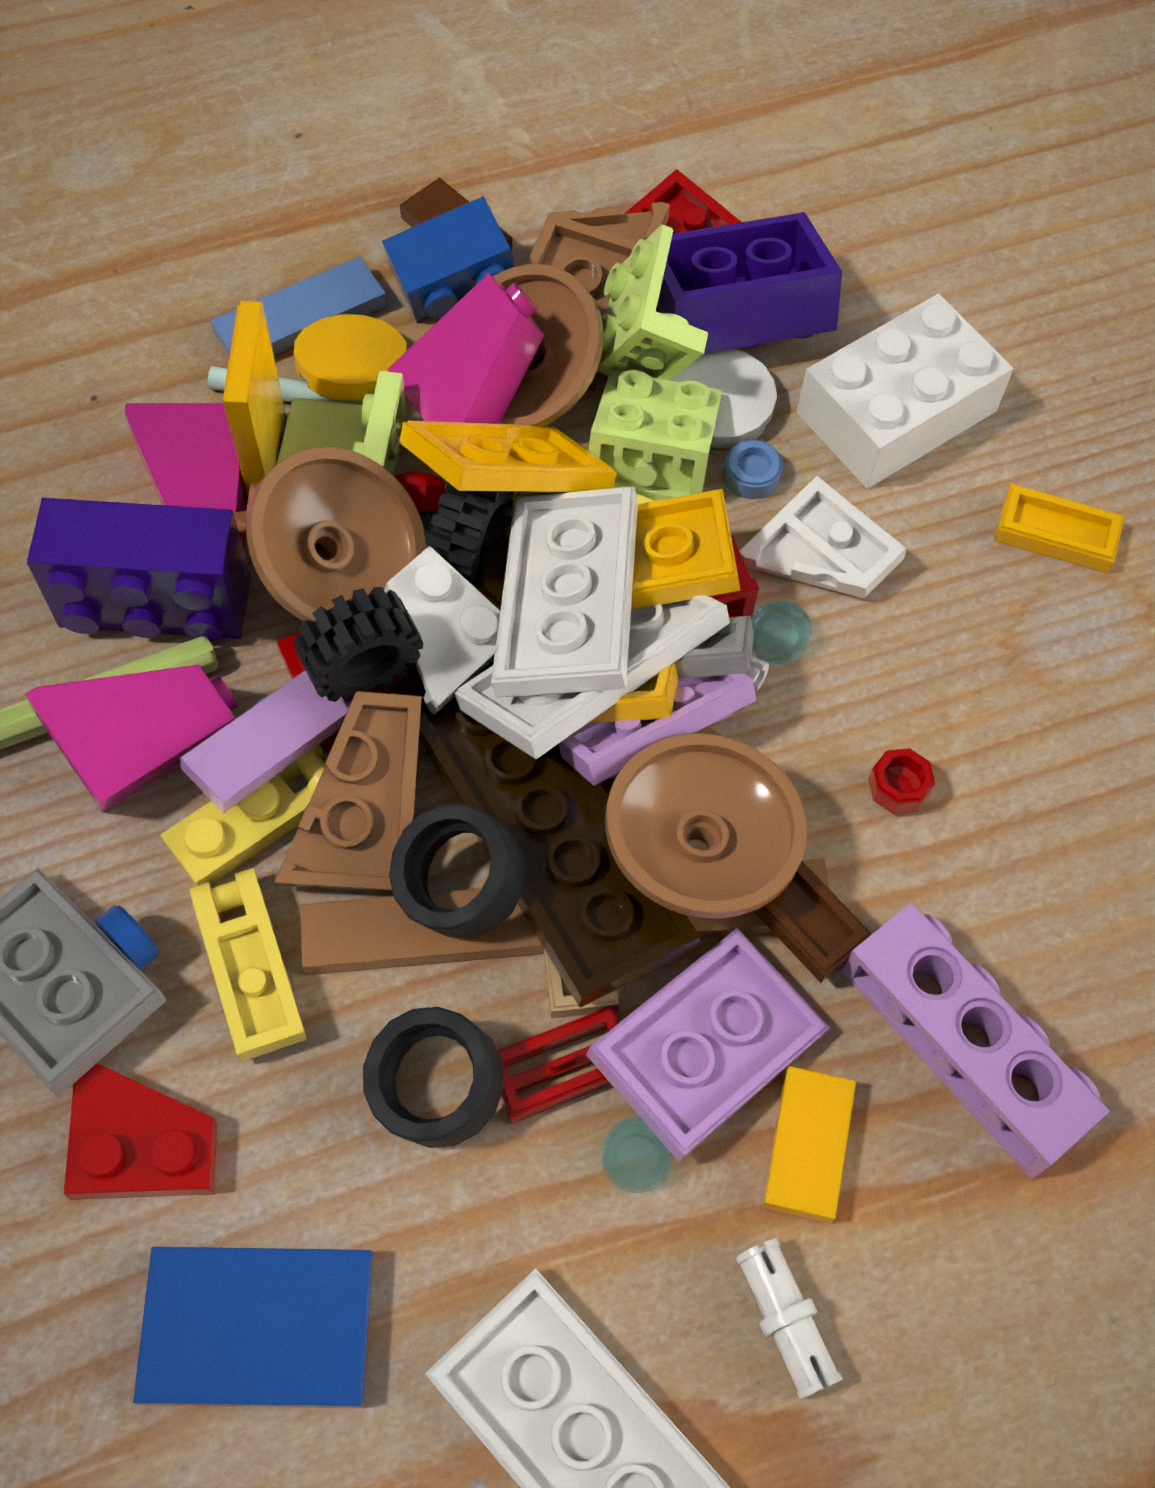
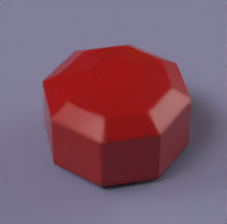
(423, 489)
(901, 781)

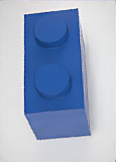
(447, 257)

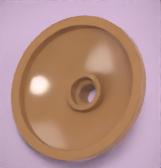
(570, 344)
(347, 508)
(713, 794)

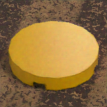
(345, 354)

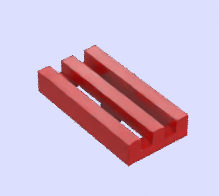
(563, 1092)

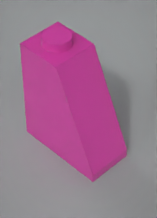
(472, 356)
(189, 454)
(131, 725)

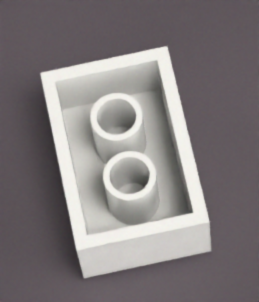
(903, 390)

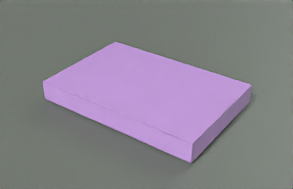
(707, 1043)

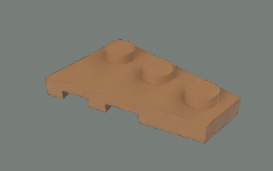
(360, 799)

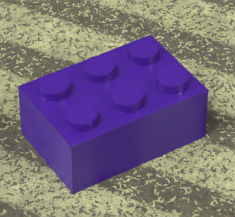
(752, 282)
(141, 568)

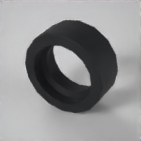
(416, 851)
(385, 1058)

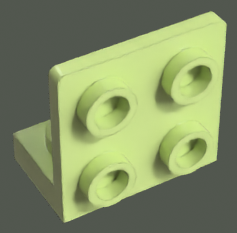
(632, 329)
(365, 428)
(655, 433)

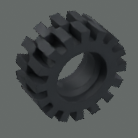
(469, 528)
(358, 644)

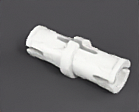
(788, 1318)

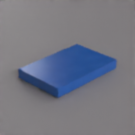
(255, 1328)

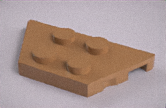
(592, 243)

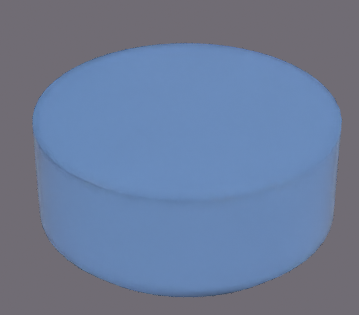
(752, 469)

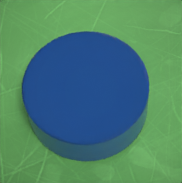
(128, 936)

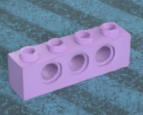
(977, 1076)

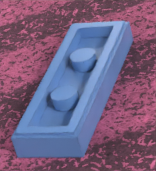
(337, 291)

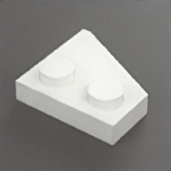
(824, 544)
(453, 623)

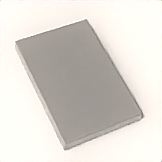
(64, 985)

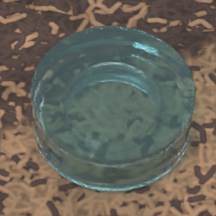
(780, 632)
(634, 1156)

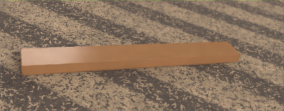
(380, 935)

